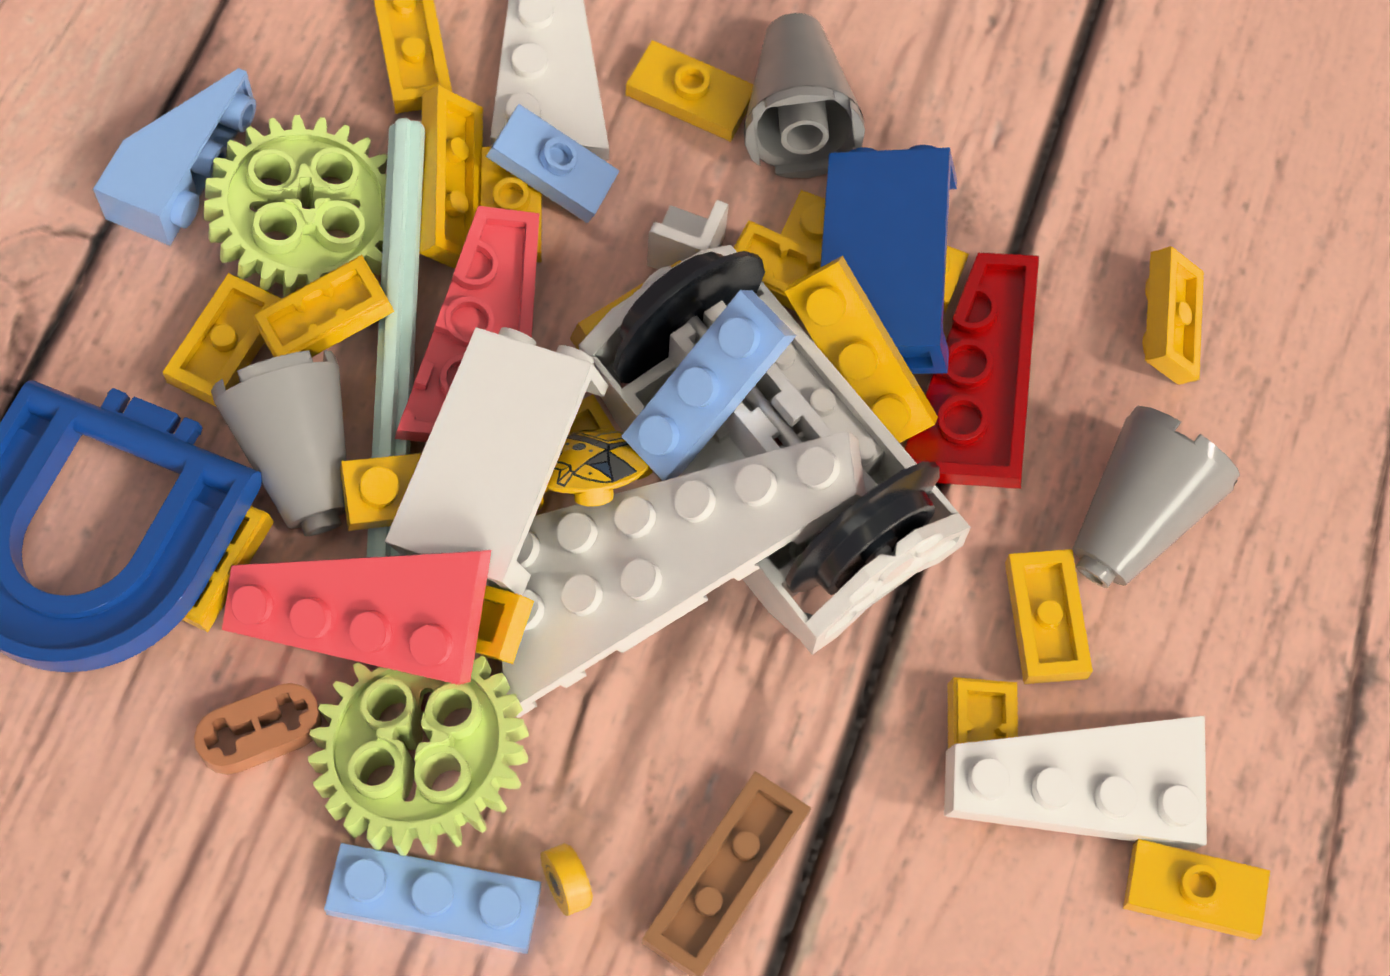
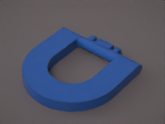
(169, 564)

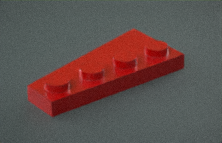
(988, 378)

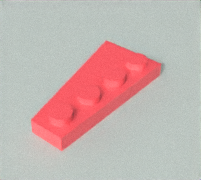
(487, 291)
(381, 611)

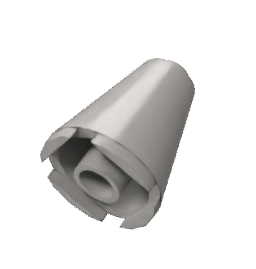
(800, 101)
(293, 433)
(1149, 496)

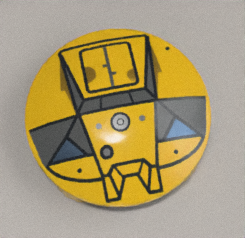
(594, 465)

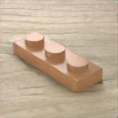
(726, 876)

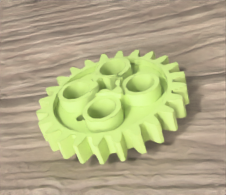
(300, 162)
(361, 743)

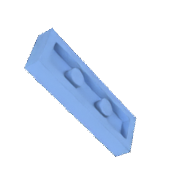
(708, 385)
(433, 898)

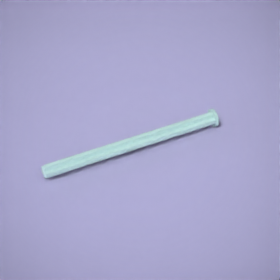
(400, 286)

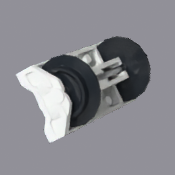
(871, 545)

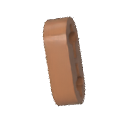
(253, 714)

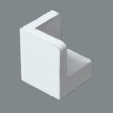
(685, 234)

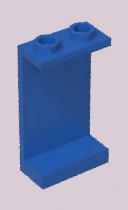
(892, 229)

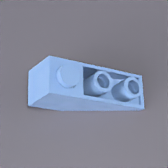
(164, 166)

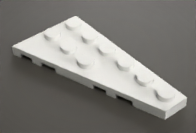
(656, 551)

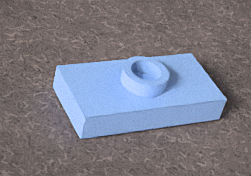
(552, 163)

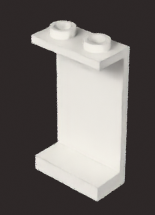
(494, 451)

